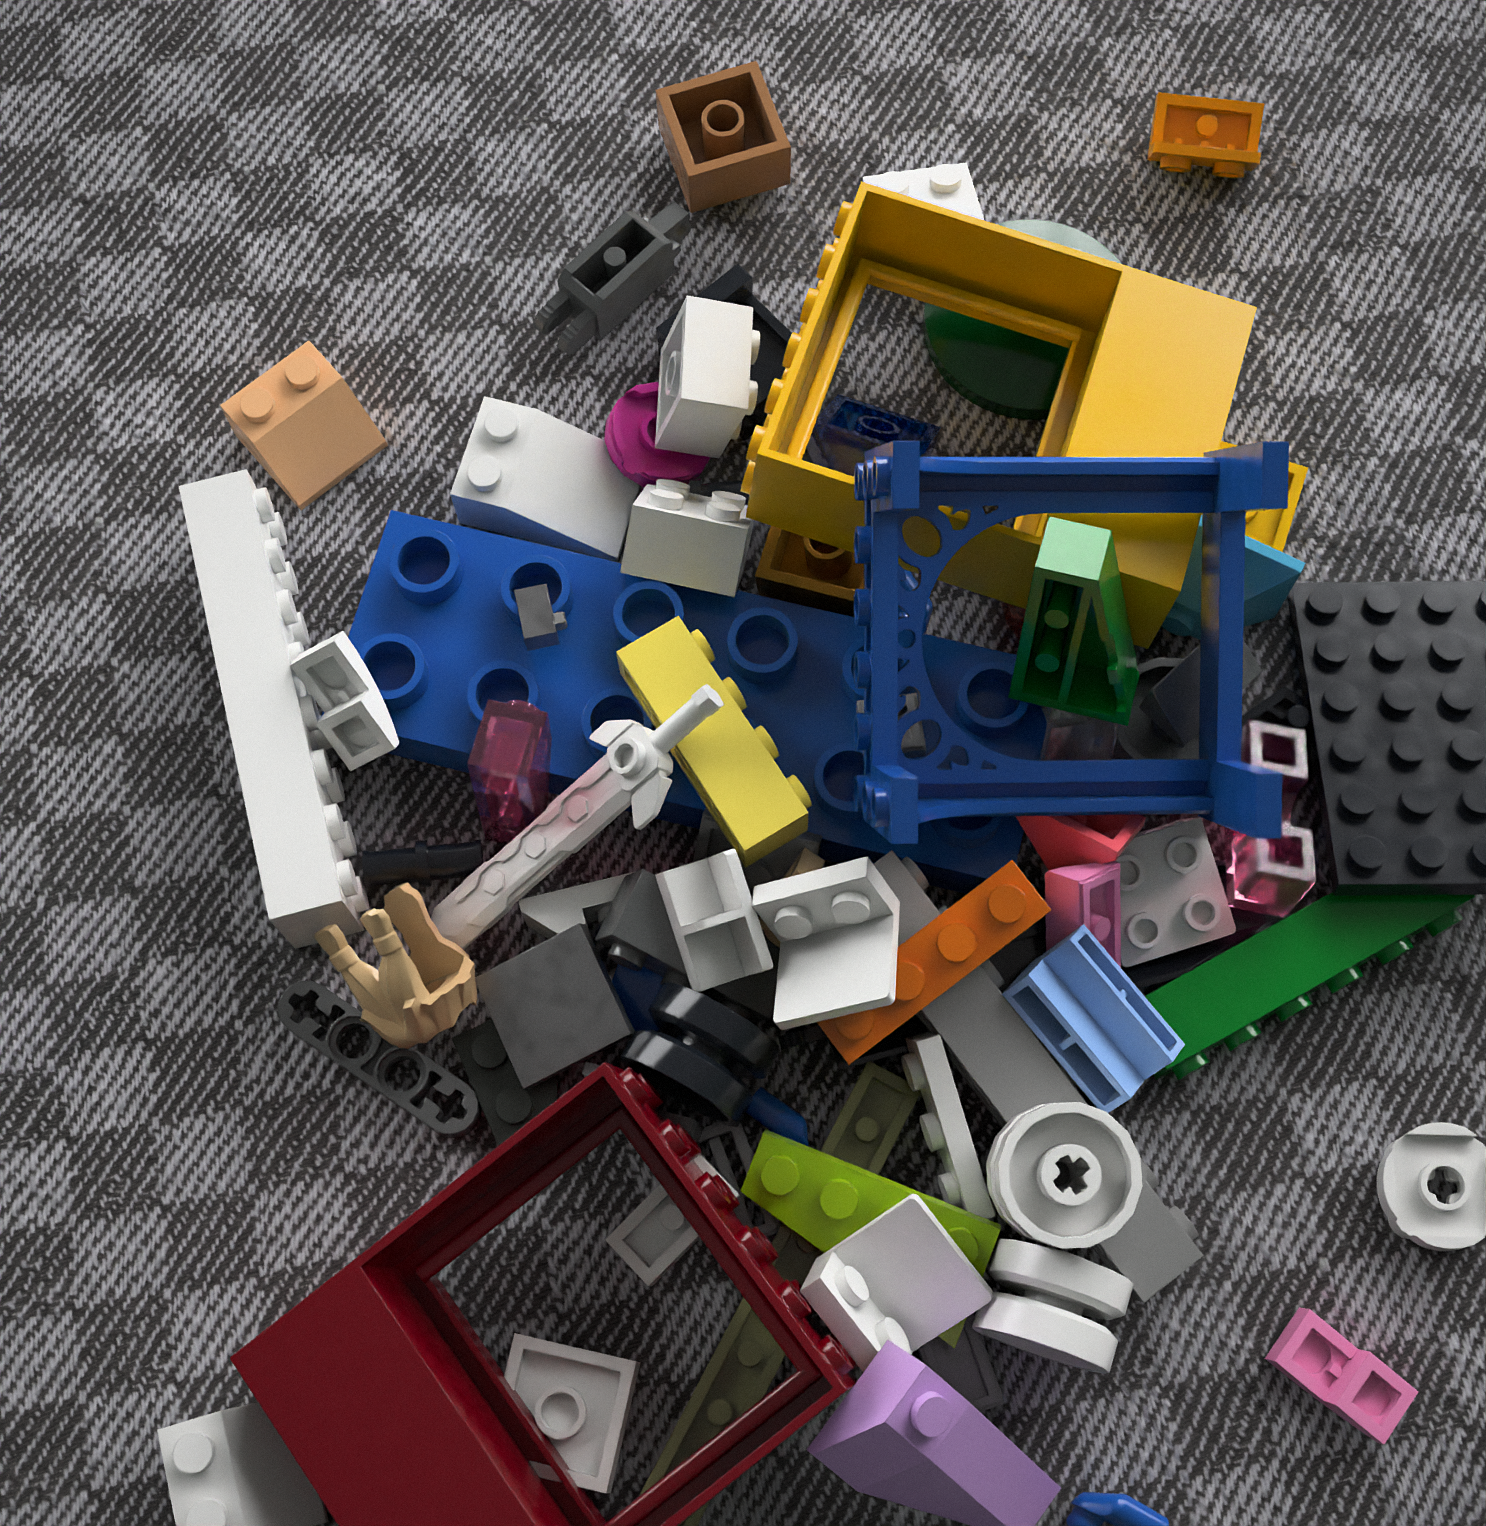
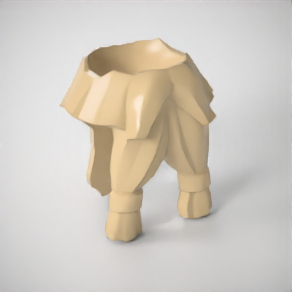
(407, 995)

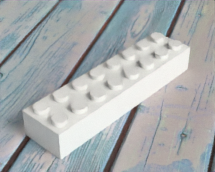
(270, 712)

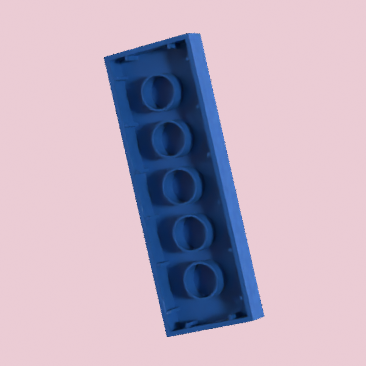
(449, 636)

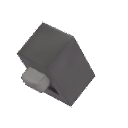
(537, 617)

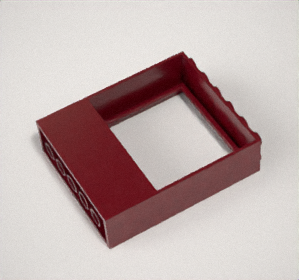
(411, 1414)

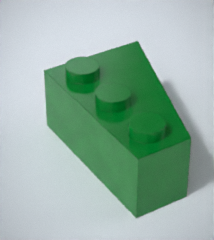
(1077, 628)

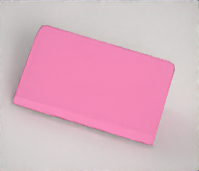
(1088, 897)

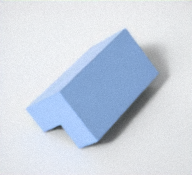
(1093, 1019)

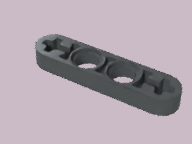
(375, 1064)

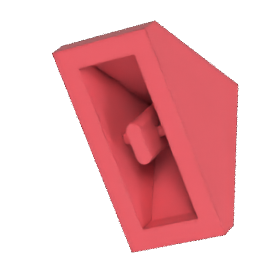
(1080, 838)

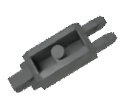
(614, 276)

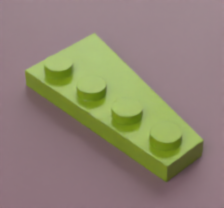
(834, 1199)

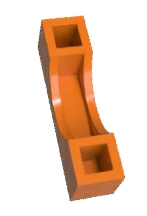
(944, 955)

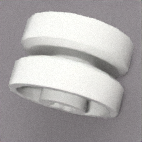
(1101, 1183)
(1055, 1296)

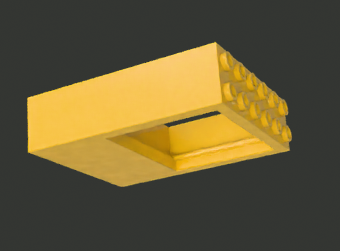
(1140, 379)

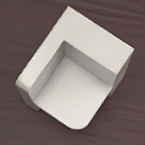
(714, 920)

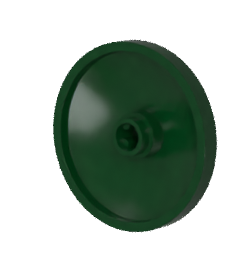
(997, 365)

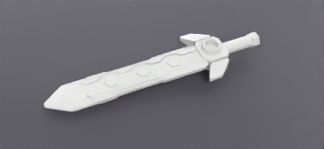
(628, 775)

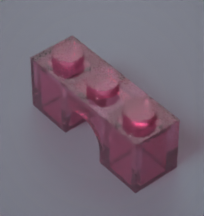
(1273, 872)

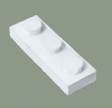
(946, 1124)

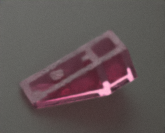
(510, 767)

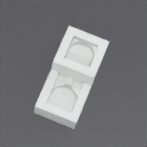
(353, 708)

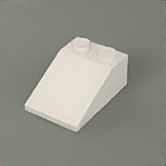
(542, 482)

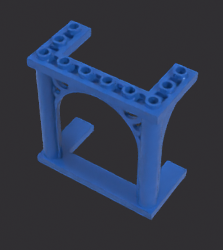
(904, 791)

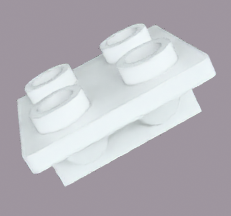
(1170, 892)
(834, 941)
(894, 1283)

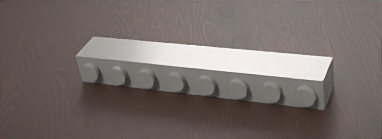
(1015, 1072)

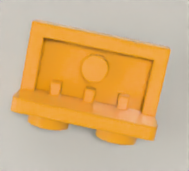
(1206, 134)

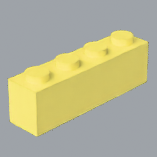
(723, 755)

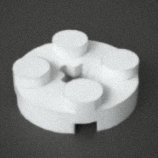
(1405, 1195)

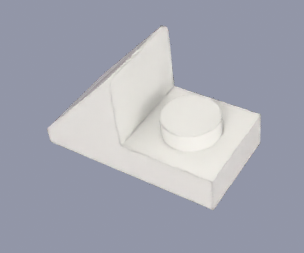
(566, 907)
(657, 1233)

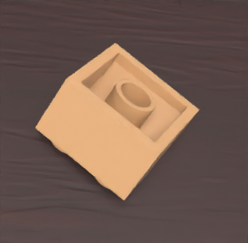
(303, 425)

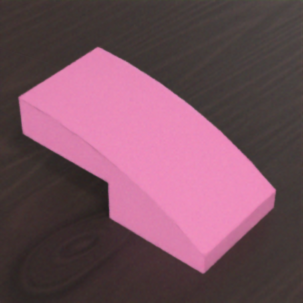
(1341, 1375)

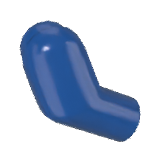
(1114, 1509)

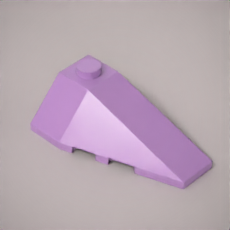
(929, 1448)

